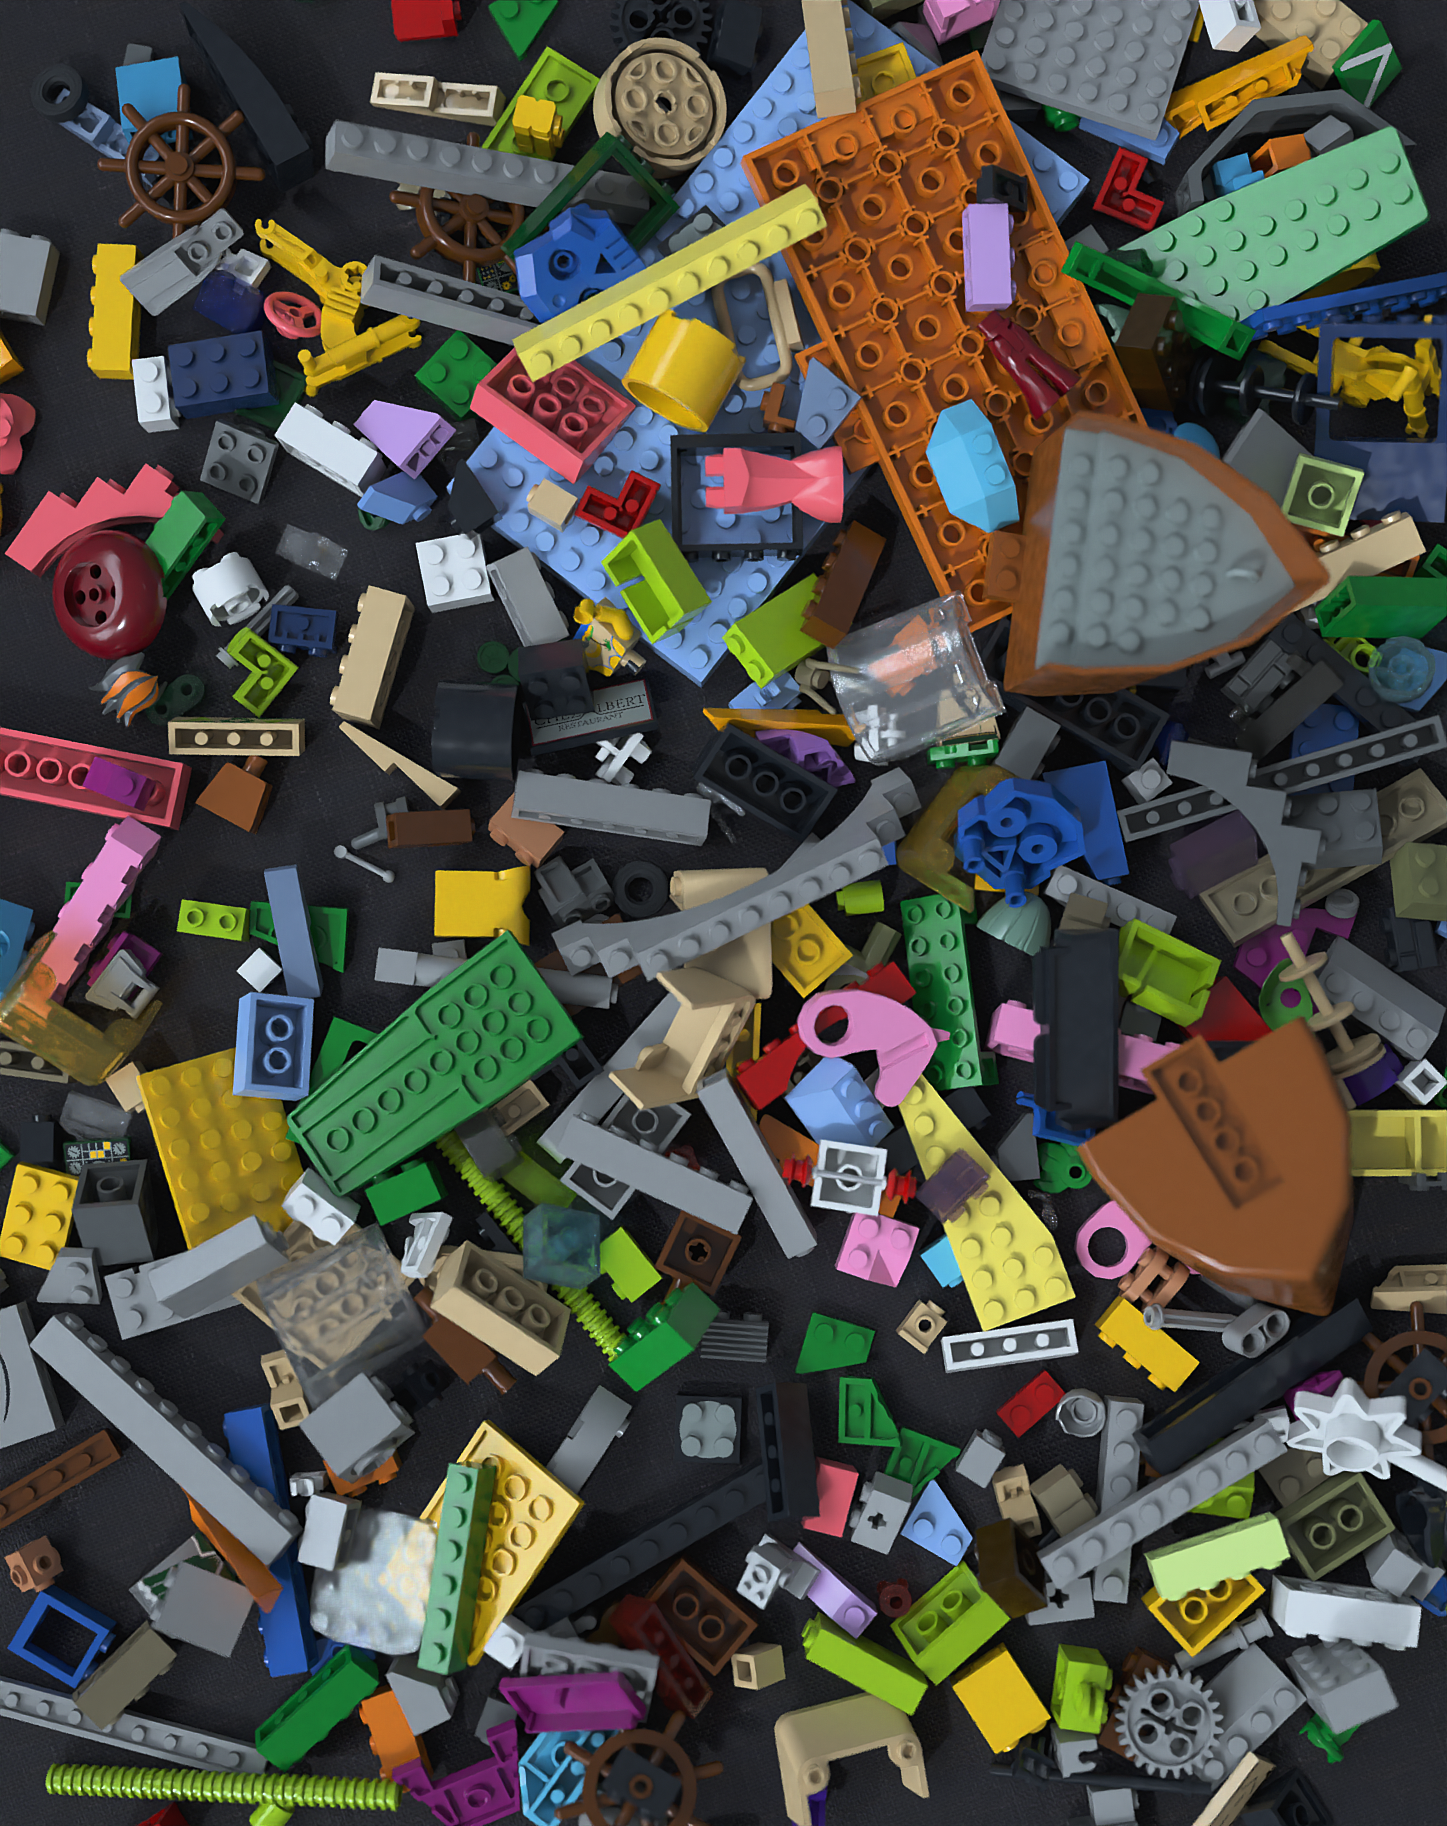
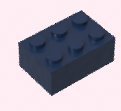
(223, 374)

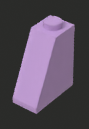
(405, 434)

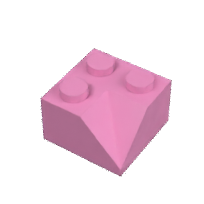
(877, 1248)

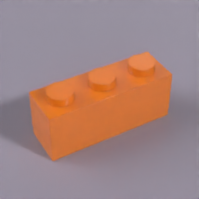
(391, 1733)

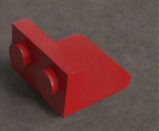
(425, 19)

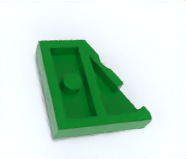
(864, 1414)

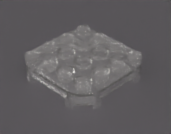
(384, 1589)

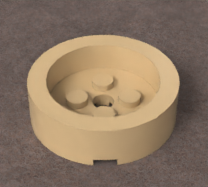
(628, 105)

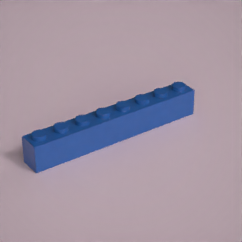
(287, 1628)

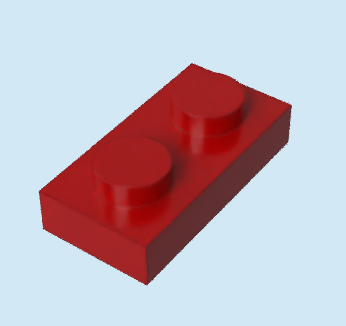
(1030, 1403)

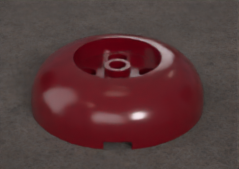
(111, 575)

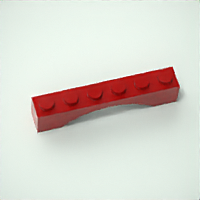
(770, 1074)

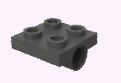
(239, 460)

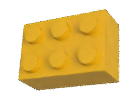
(1203, 1612)

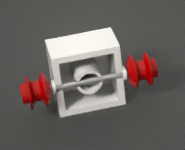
(849, 1177)

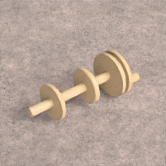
(1350, 1055)

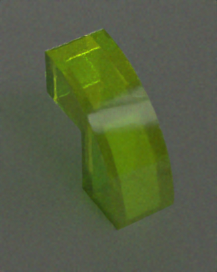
(539, 1183)

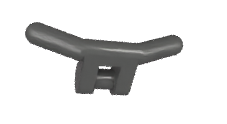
(380, 833)

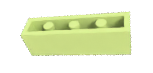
(1217, 1556)

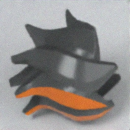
(128, 688)

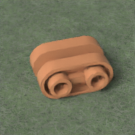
(1153, 1263)

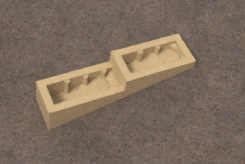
(446, 100)
(436, 788)

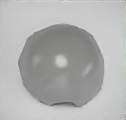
(1081, 1413)

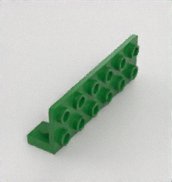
(944, 990)

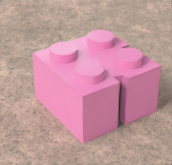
(956, 17)

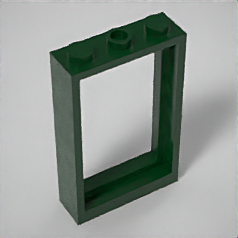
(580, 175)

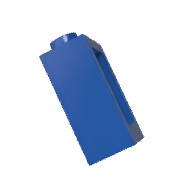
(75, 1609)

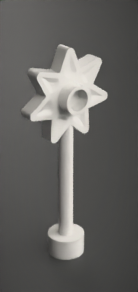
(1361, 1434)

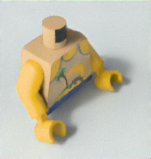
(607, 637)

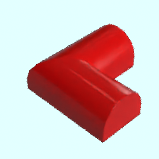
(1119, 195)
(620, 514)

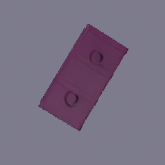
(574, 1702)

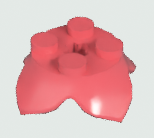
(16, 419)

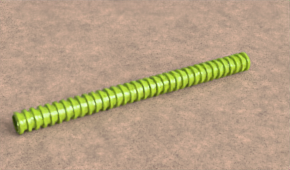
(512, 1219)
(223, 1786)

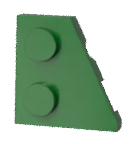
(522, 21)
(975, 755)
(833, 1344)
(919, 1458)

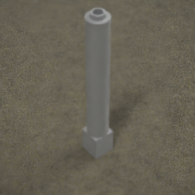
(428, 970)

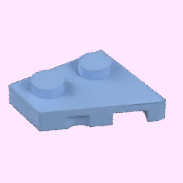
(937, 1525)

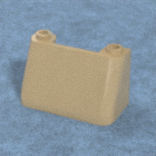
(744, 959)

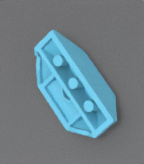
(972, 468)
(553, 1777)

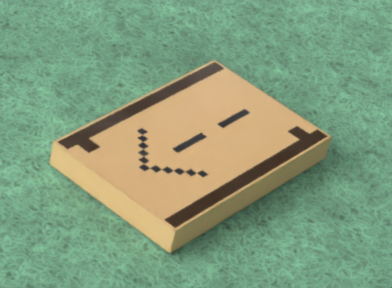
(1236, 1791)

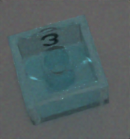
(561, 1246)

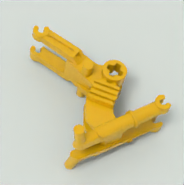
(341, 312)
(1375, 374)

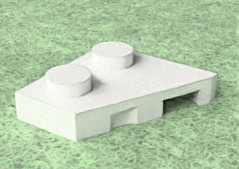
(421, 1250)

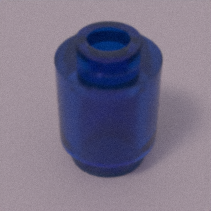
(1162, 745)

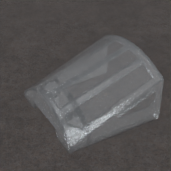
(914, 680)
(341, 1312)

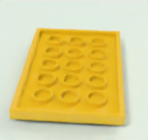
(219, 1149)
(524, 1526)

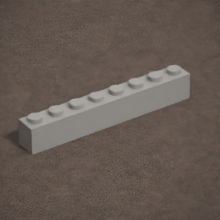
(1161, 1501)

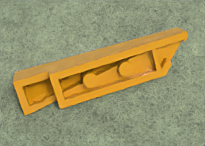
(1230, 91)
(827, 726)

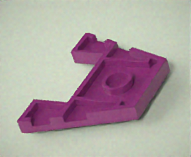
(1264, 951)
(474, 1793)

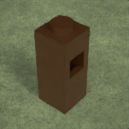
(429, 828)

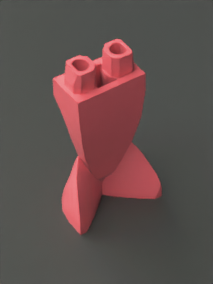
(764, 482)

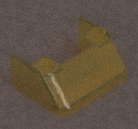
(924, 849)
(59, 1034)

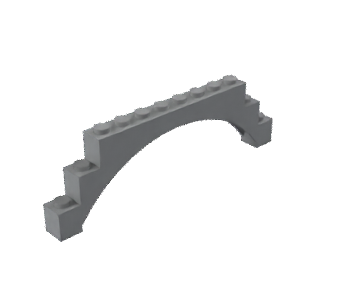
(677, 938)

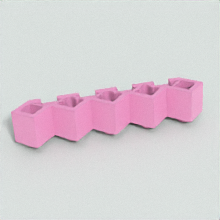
(101, 893)

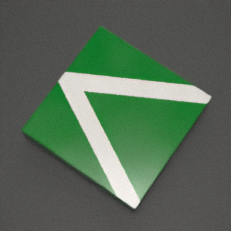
(1367, 64)

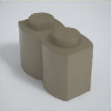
(1062, 1499)

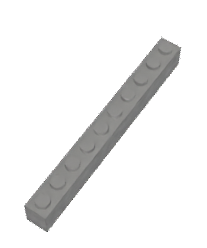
(474, 170)
(167, 1437)

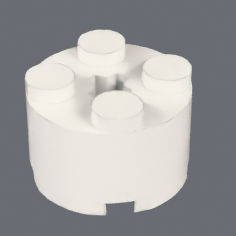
(229, 589)

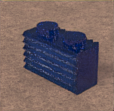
(230, 303)

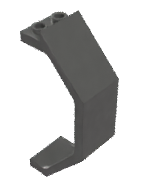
(1277, 116)

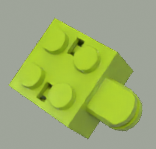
(1080, 1688)

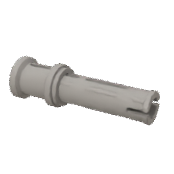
(1237, 1635)

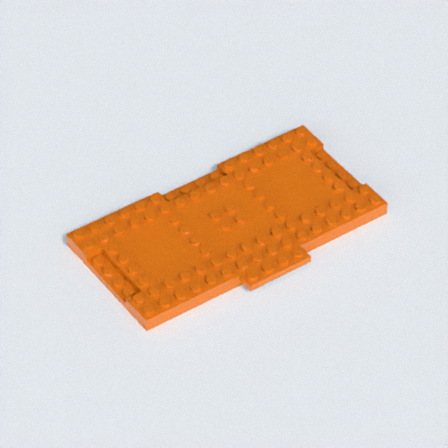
(893, 300)

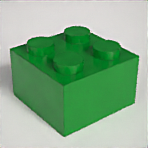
(454, 375)
(407, 1192)

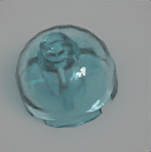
(1401, 669)

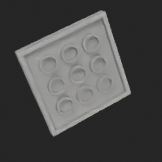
(557, 1656)

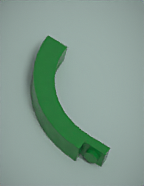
(1126, 282)

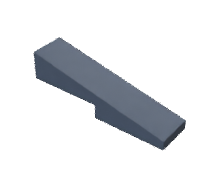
(104, 134)
(293, 932)

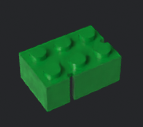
(663, 1336)

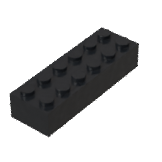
(1108, 725)

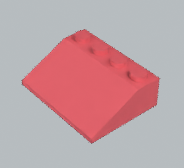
(557, 418)

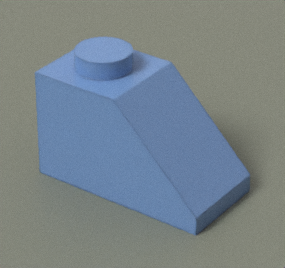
(399, 498)

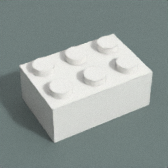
(331, 449)

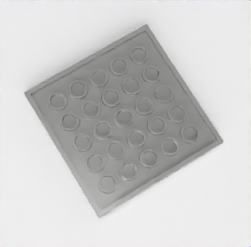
(1092, 56)

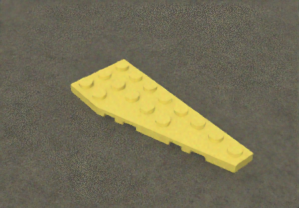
(998, 1240)

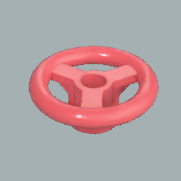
(289, 318)

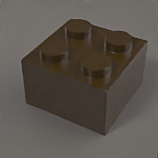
(1010, 1568)

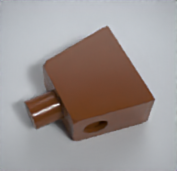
(238, 794)

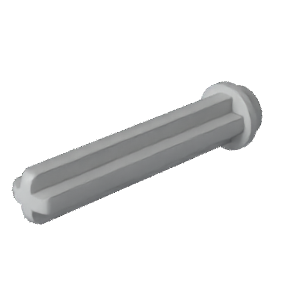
(261, 621)
(1157, 1317)

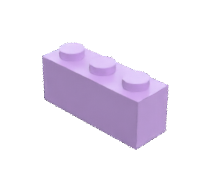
(988, 257)

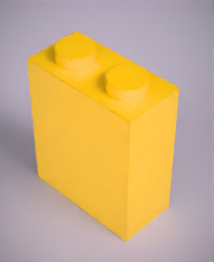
(1000, 1698)

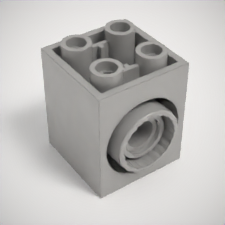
(358, 1427)

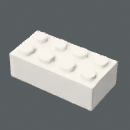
(1344, 1612)

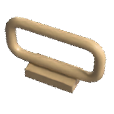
(782, 318)

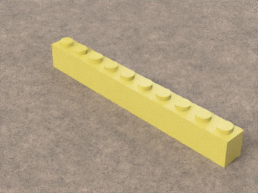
(669, 282)

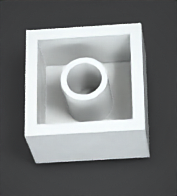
(454, 572)

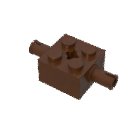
(705, 1270)
(461, 1349)

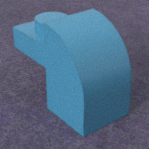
(1233, 175)

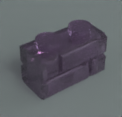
(952, 1186)

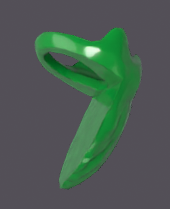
(1323, 1737)

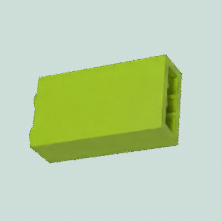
(770, 637)
(864, 1663)

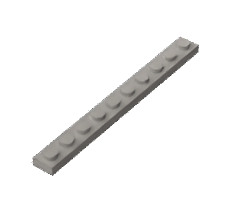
(131, 1731)

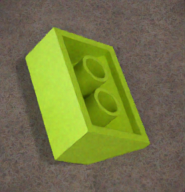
(949, 1623)

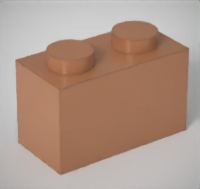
(529, 839)

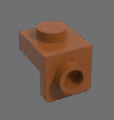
(772, 405)

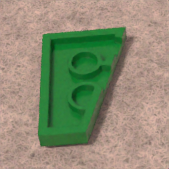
(327, 929)

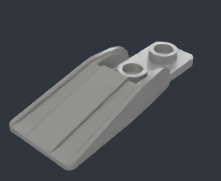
(181, 262)

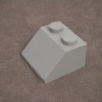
(423, 1694)

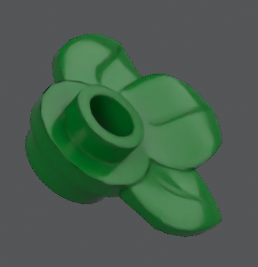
(1057, 1164)

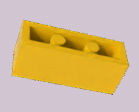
(1146, 1347)

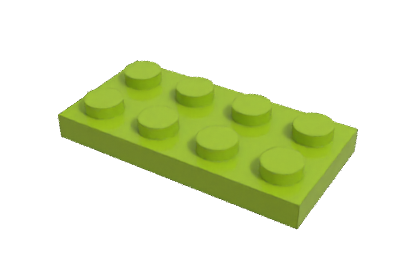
(553, 80)

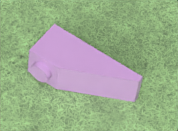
(837, 1596)

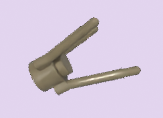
(813, 675)

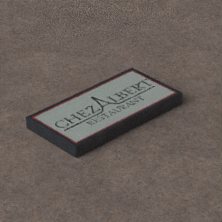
(619, 711)

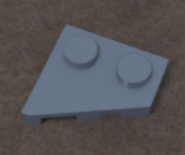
(824, 404)

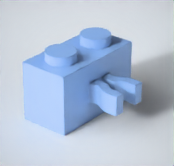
(779, 694)

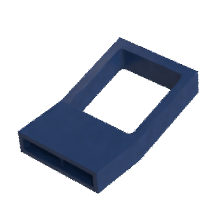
(1397, 471)

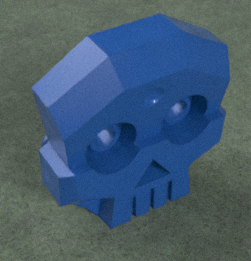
(582, 236)
(1018, 835)

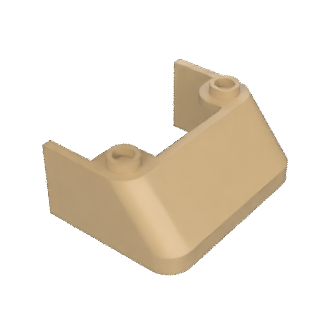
(696, 1042)
(836, 1730)

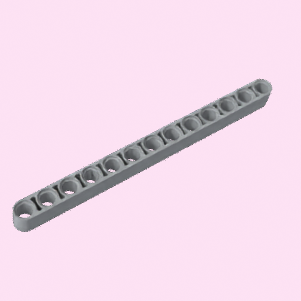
(601, 1091)

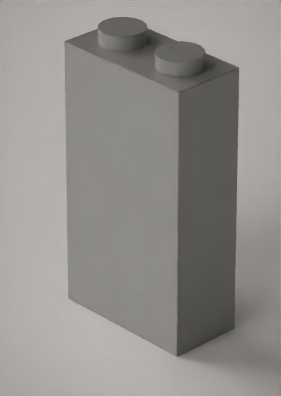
(219, 1267)

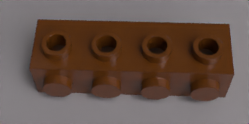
(842, 585)

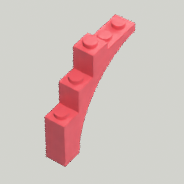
(63, 521)

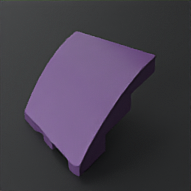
(809, 752)

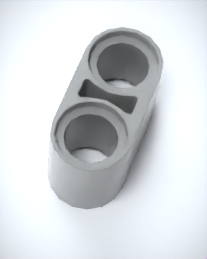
(1258, 1327)

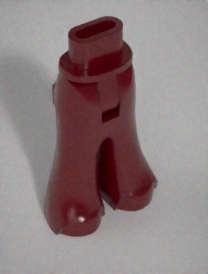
(1015, 351)

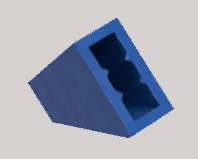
(1091, 792)

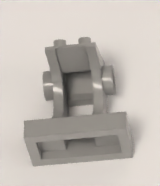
(774, 1566)

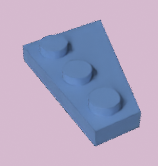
(1155, 150)

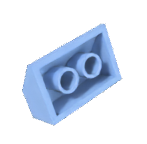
(838, 1105)

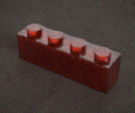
(677, 1677)

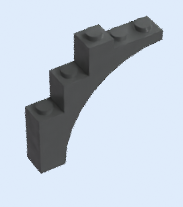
(1287, 843)

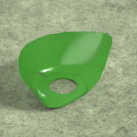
(1276, 1013)

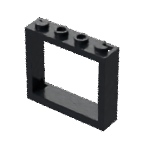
(713, 444)

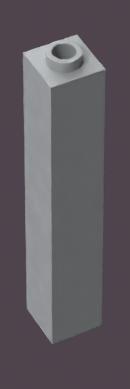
(757, 1163)

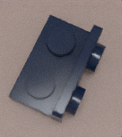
(303, 630)

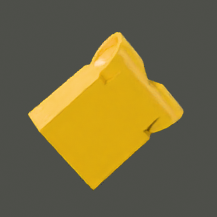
(482, 904)

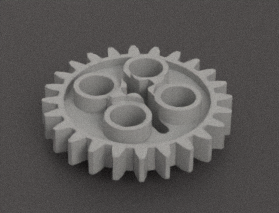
(1180, 1694)

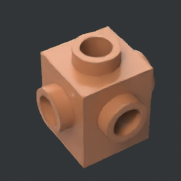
(34, 1565)

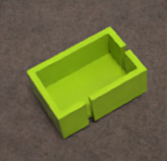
(670, 591)
(1164, 973)

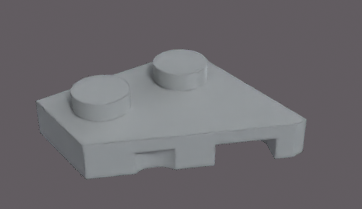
(72, 1278)

